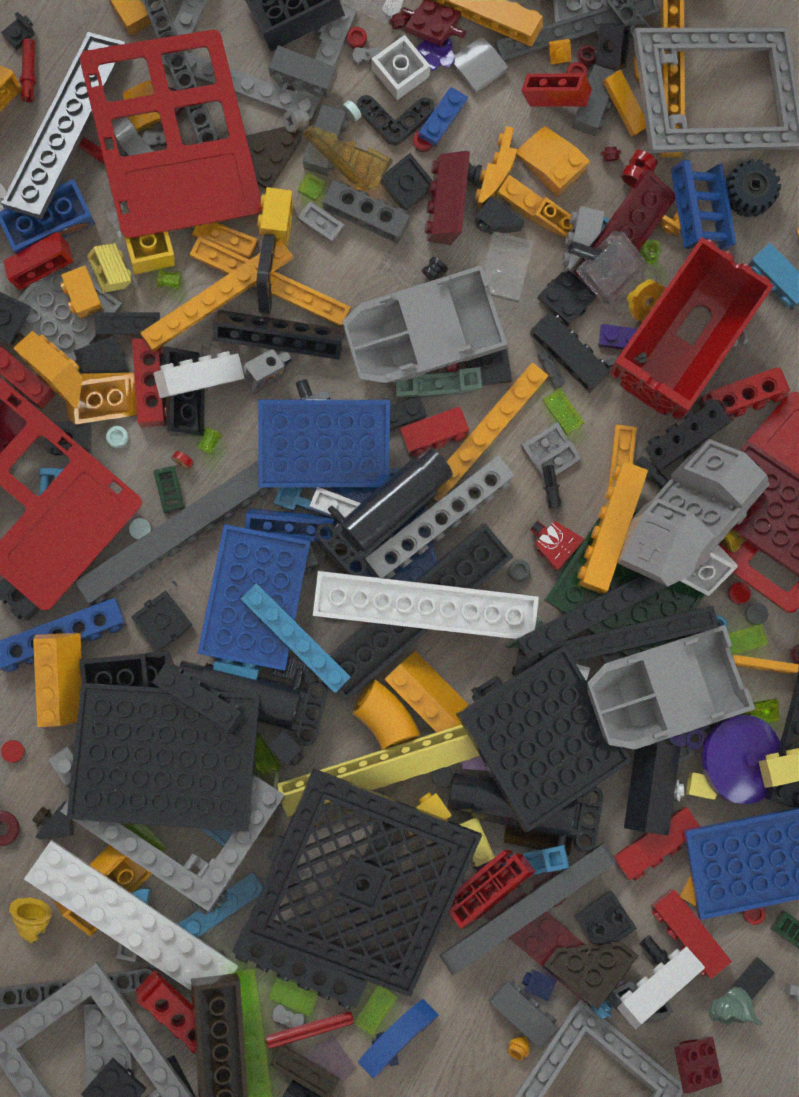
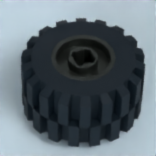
(752, 187)

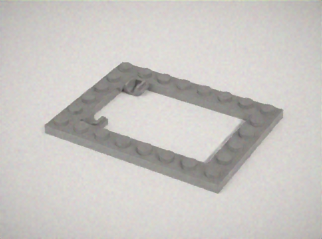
(277, 97)
(660, 127)
(213, 876)
(97, 984)
(584, 1021)

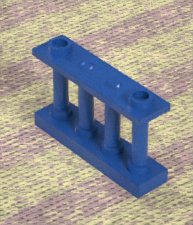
(688, 209)

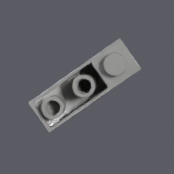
(584, 230)

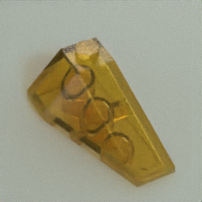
(357, 165)

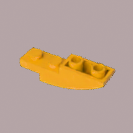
(498, 170)
(535, 208)

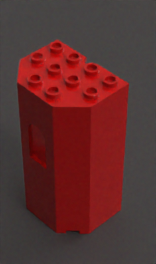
(675, 368)

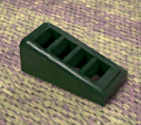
(166, 470)
(780, 922)

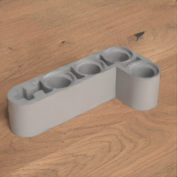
(127, 138)

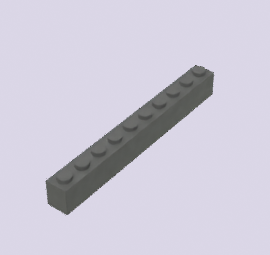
(171, 536)

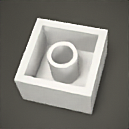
(400, 67)

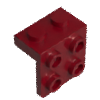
(10, 423)

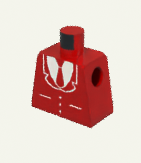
(555, 543)

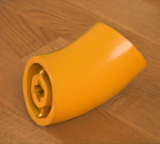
(385, 716)

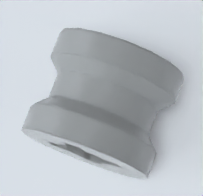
(296, 120)

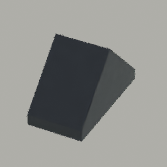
(57, 826)

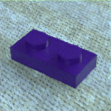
(615, 336)

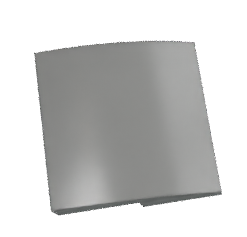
(479, 64)
(551, 448)

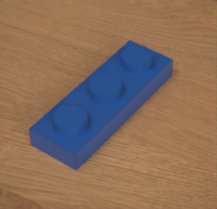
(443, 116)

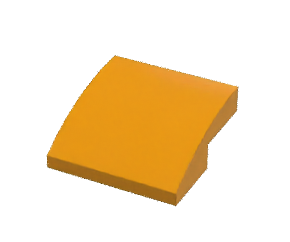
(142, 121)

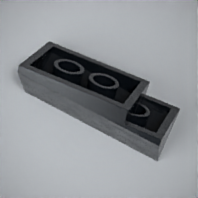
(184, 410)
(125, 670)
(652, 788)

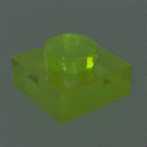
(311, 186)

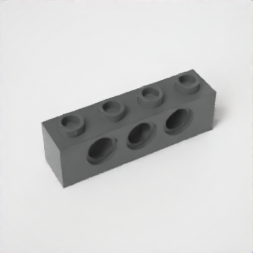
(371, 221)

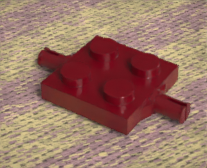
(433, 22)

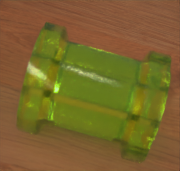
(651, 245)
(169, 279)
(209, 441)

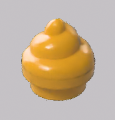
(519, 1048)

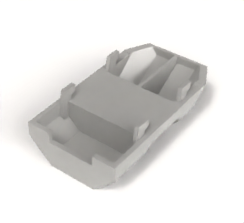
(425, 328)
(692, 513)
(668, 690)

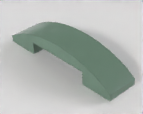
(440, 384)

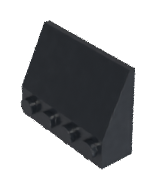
(290, 19)

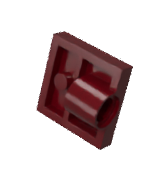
(697, 1064)

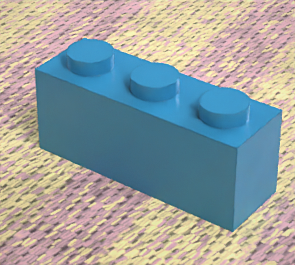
(781, 274)

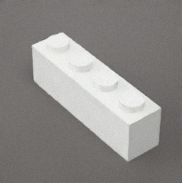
(198, 375)
(660, 988)

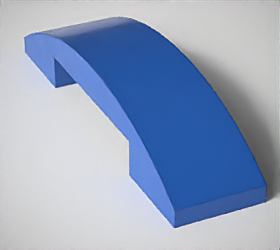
(397, 1037)

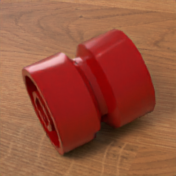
(637, 164)

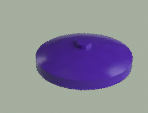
(733, 758)

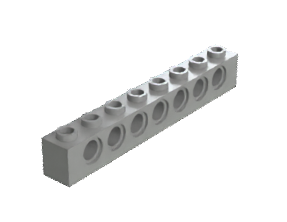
(495, 469)

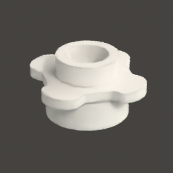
(679, 791)

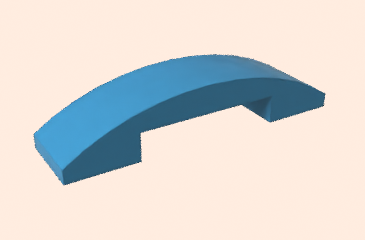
(544, 860)

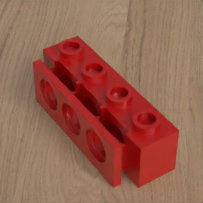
(752, 386)
(493, 890)
(157, 988)

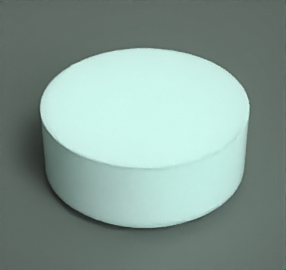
(351, 110)
(117, 437)
(139, 528)

